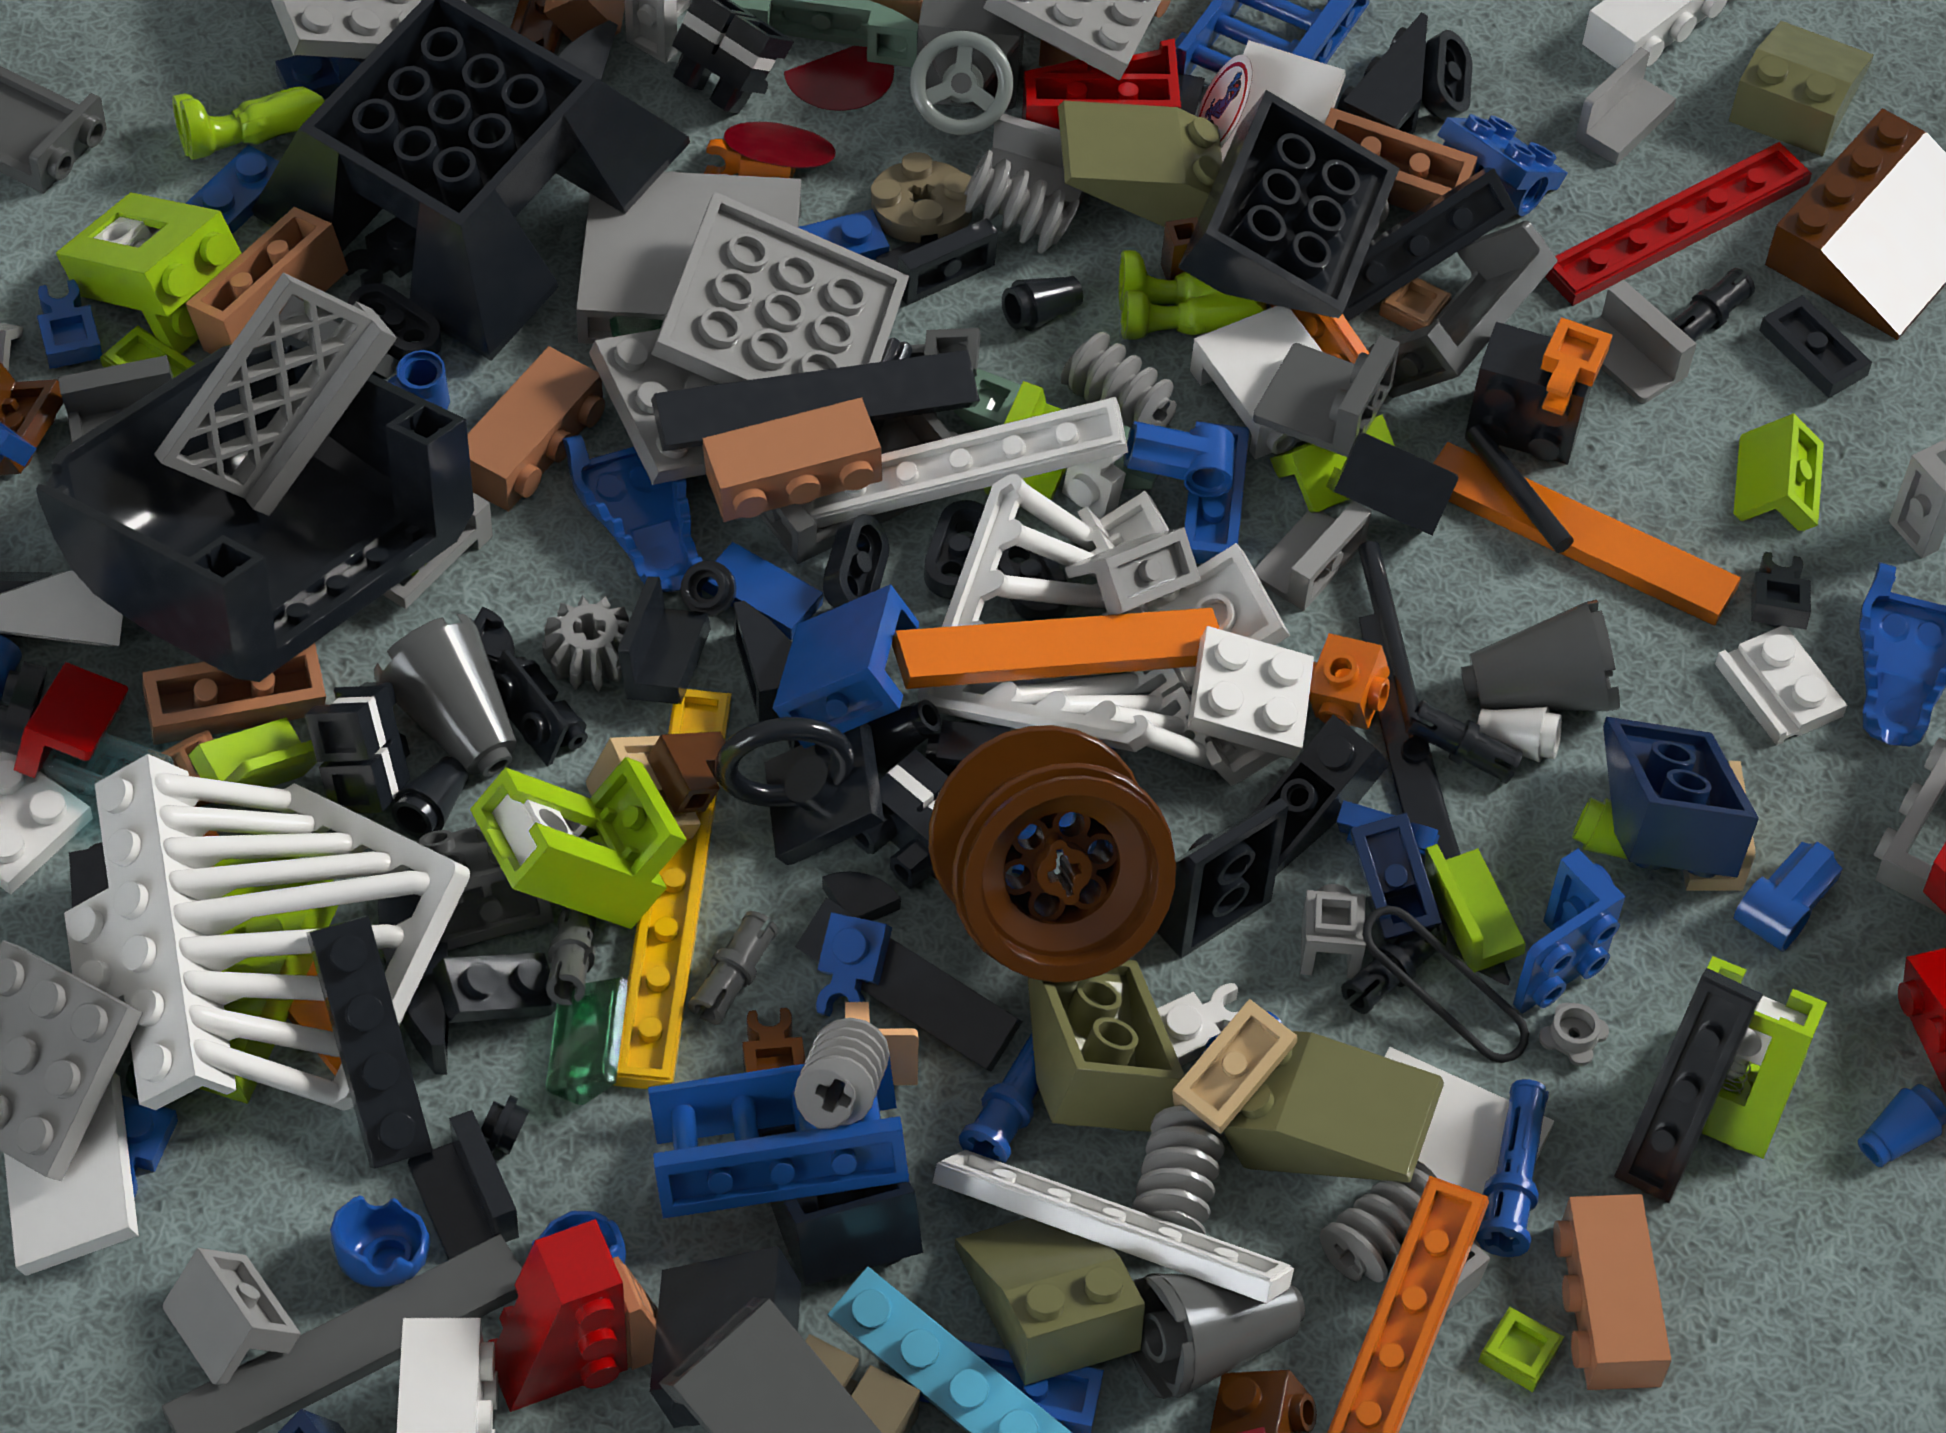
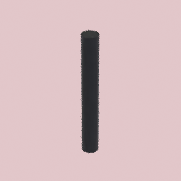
(1519, 488)

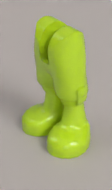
(251, 122)
(1195, 309)

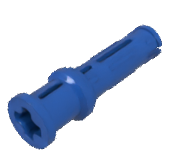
(1004, 1110)
(1511, 1188)

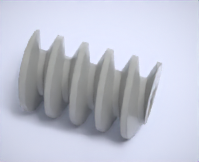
(1018, 203)
(1102, 373)
(842, 1073)
(1179, 1169)
(1374, 1227)

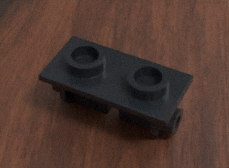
(528, 706)

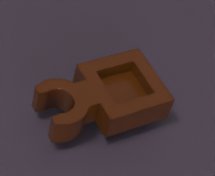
(771, 1045)

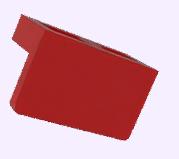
(70, 718)

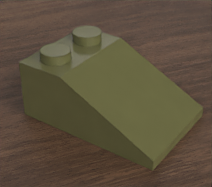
(1799, 87)
(1140, 157)
(1102, 1051)
(1337, 1114)
(1053, 1297)

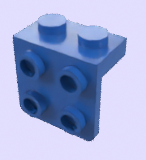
(1582, 920)

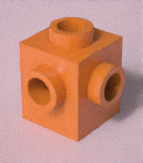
(1349, 681)

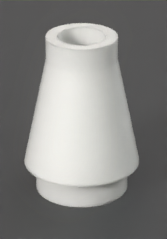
(1525, 729)

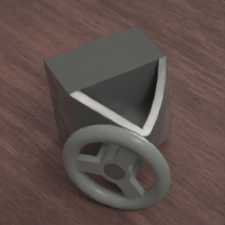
(965, 62)

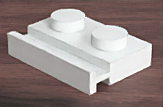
(1781, 684)

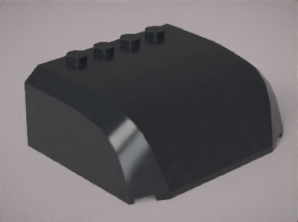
(245, 584)

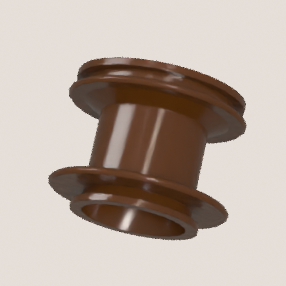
(1112, 868)

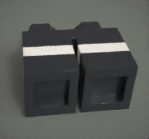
(731, 44)
(360, 747)
(907, 806)

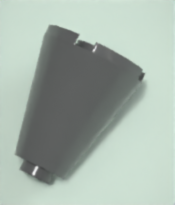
(1550, 664)
(451, 693)
(1204, 1331)

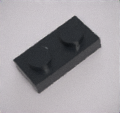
(1815, 346)
(494, 987)

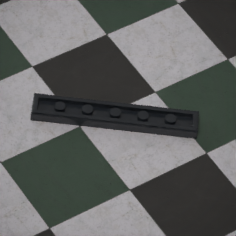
(887, 389)

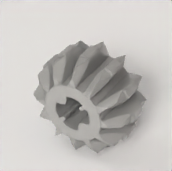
(585, 642)

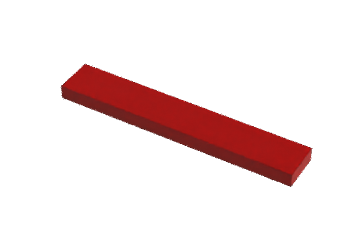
(1677, 223)

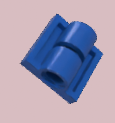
(1522, 168)

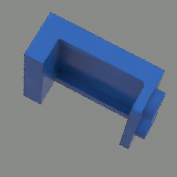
(841, 660)

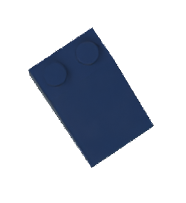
(1676, 799)

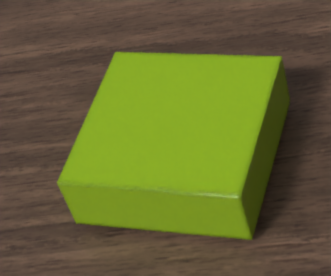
(1521, 1349)

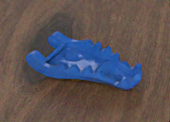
(644, 518)
(1902, 661)

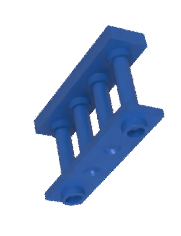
(1323, 29)
(767, 1167)

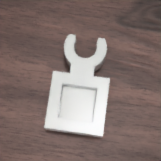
(1095, 485)
(1194, 1023)

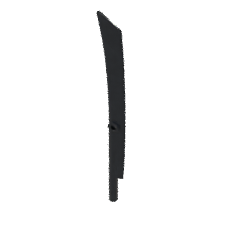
(1408, 754)

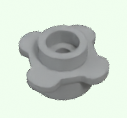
(1574, 1018)

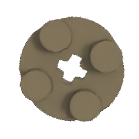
(920, 178)

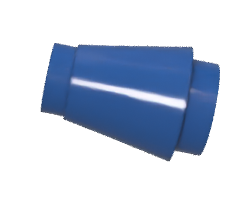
(1904, 1125)

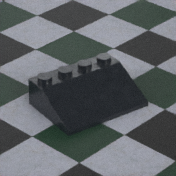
(1289, 212)

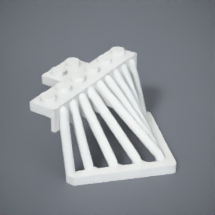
(1102, 703)
(161, 920)

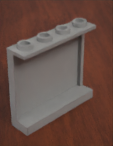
(639, 256)

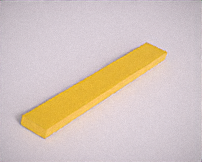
(668, 930)

